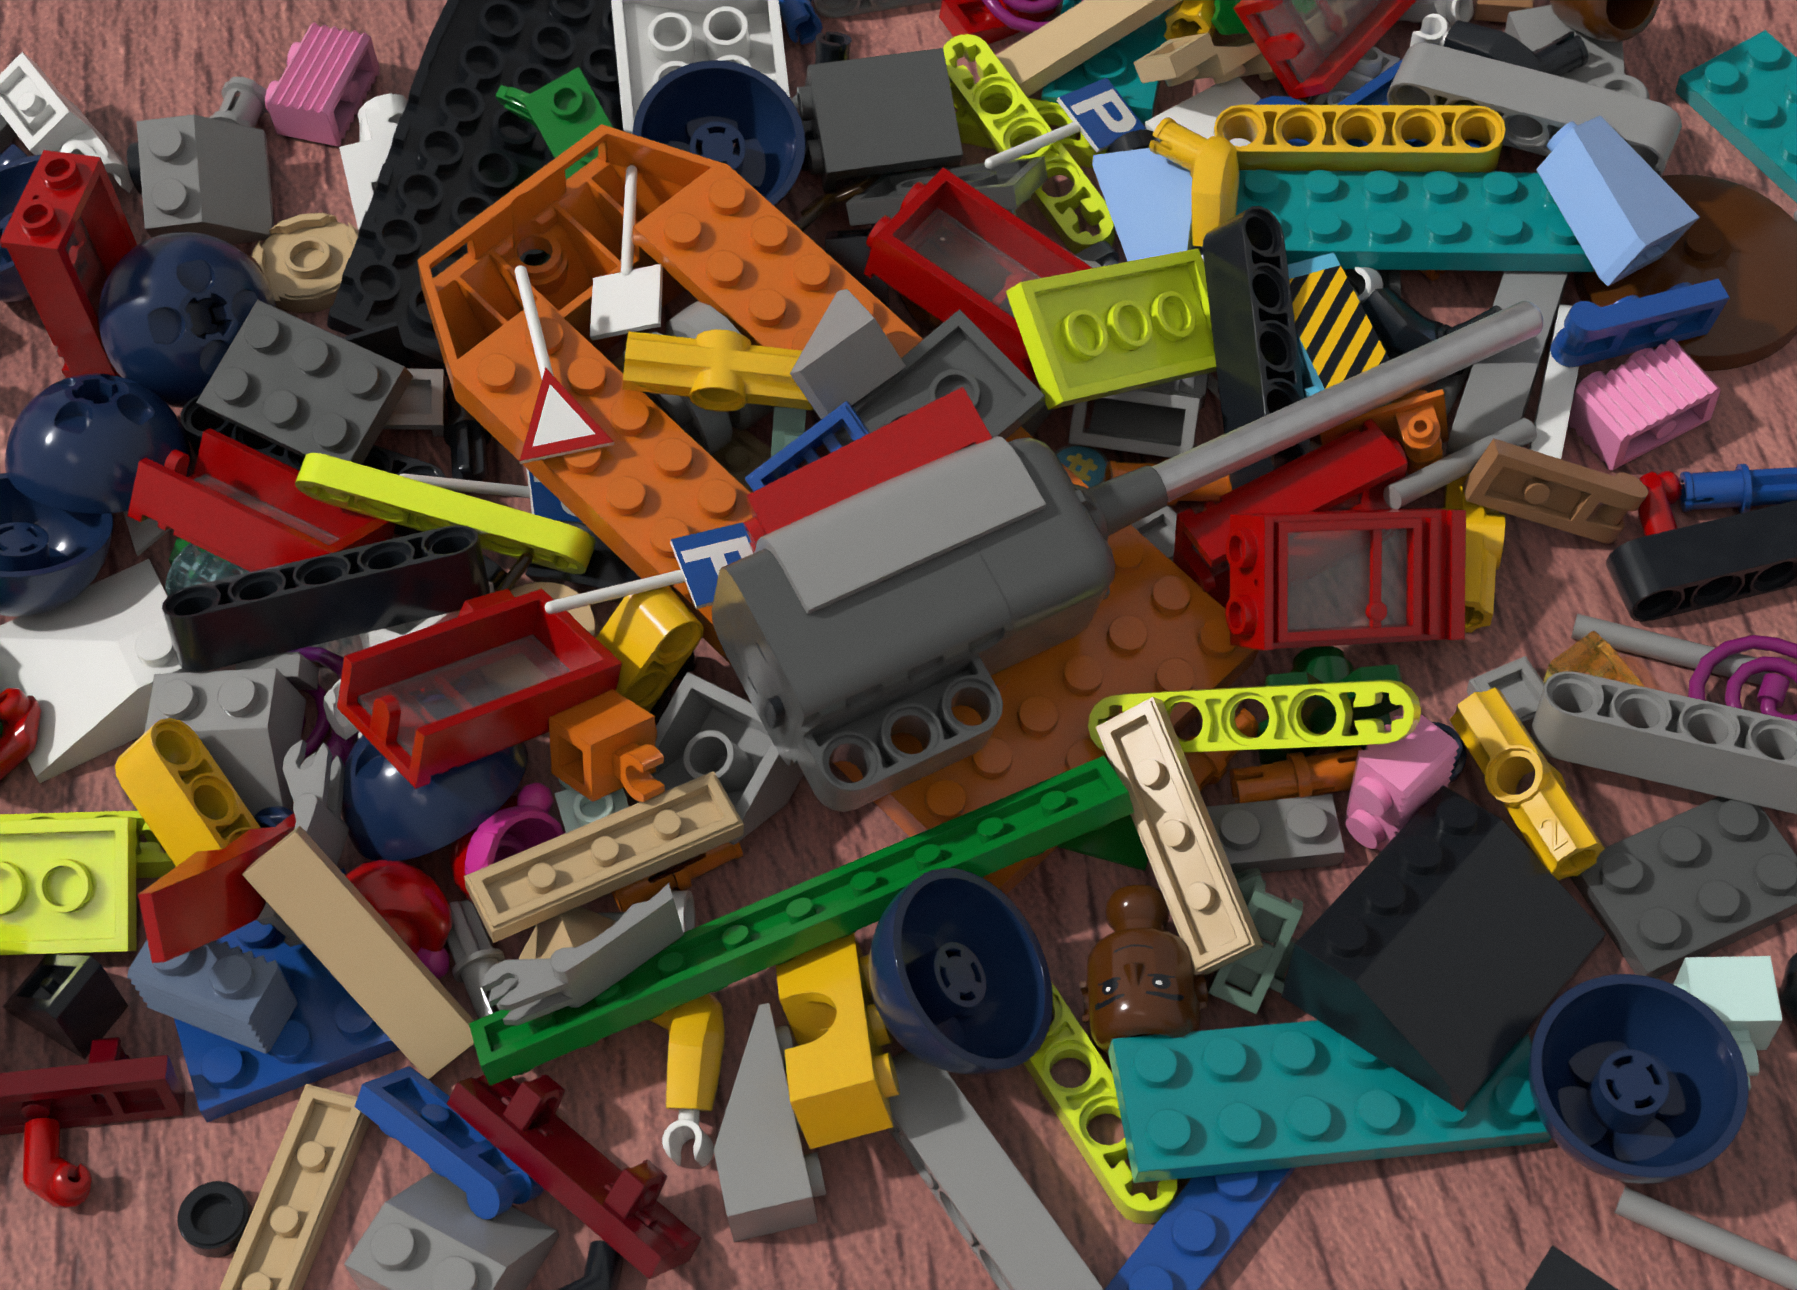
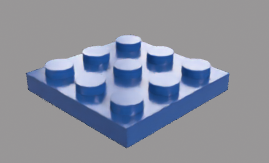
(319, 1040)

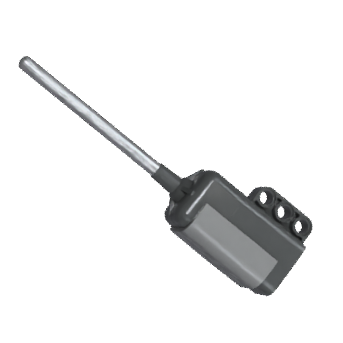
(974, 563)

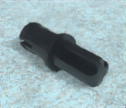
(467, 442)

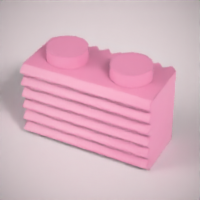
(322, 84)
(1642, 403)
(1397, 781)

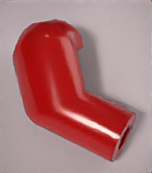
(20, 728)
(48, 1173)

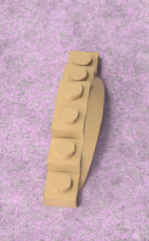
(1198, 58)

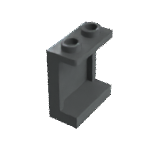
(879, 116)

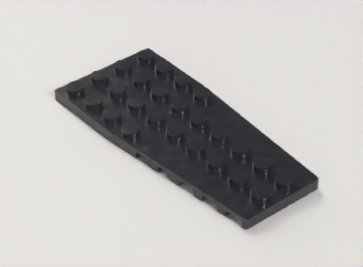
(464, 149)

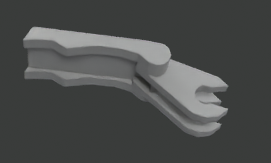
(317, 800)
(583, 972)

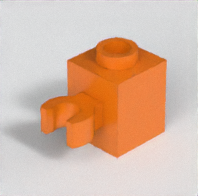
(606, 747)

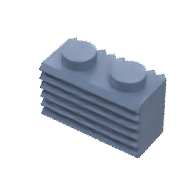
(218, 992)

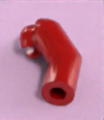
(1655, 510)

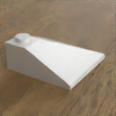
(669, 34)
(90, 667)

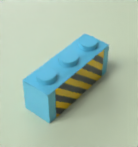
(1330, 325)

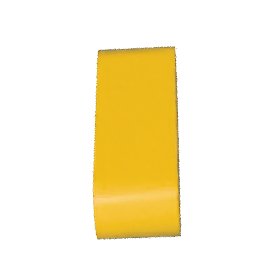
(653, 640)
(182, 791)

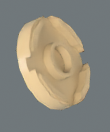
(306, 260)

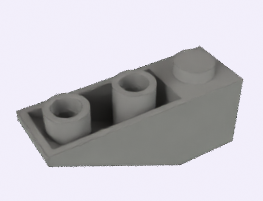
(758, 1147)

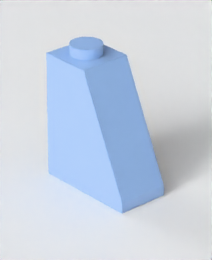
(1612, 199)
(1147, 202)

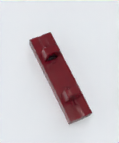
(94, 1093)
(609, 1201)

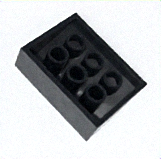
(1443, 949)

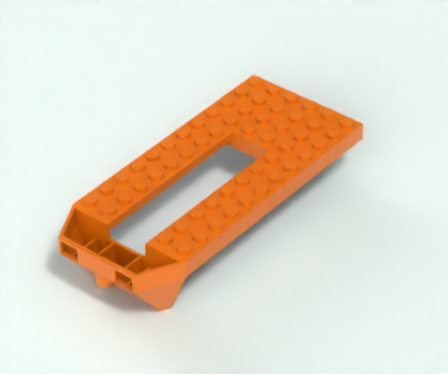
(661, 485)

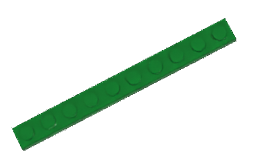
(810, 915)

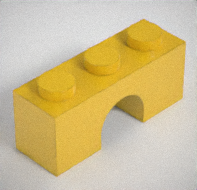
(838, 1069)

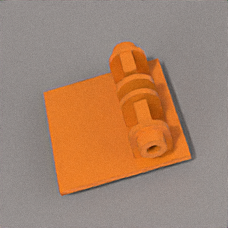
(1413, 420)

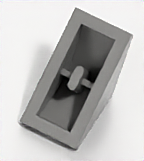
(844, 356)

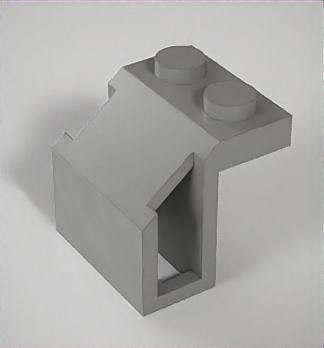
(1145, 420)

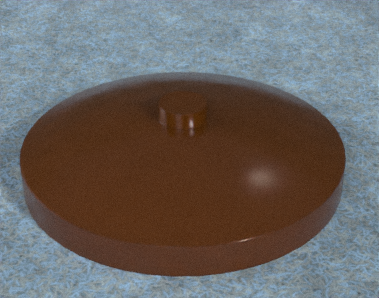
(1744, 245)

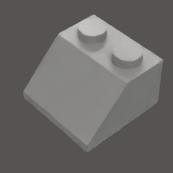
(205, 178)
(244, 722)
(722, 733)
(437, 1243)

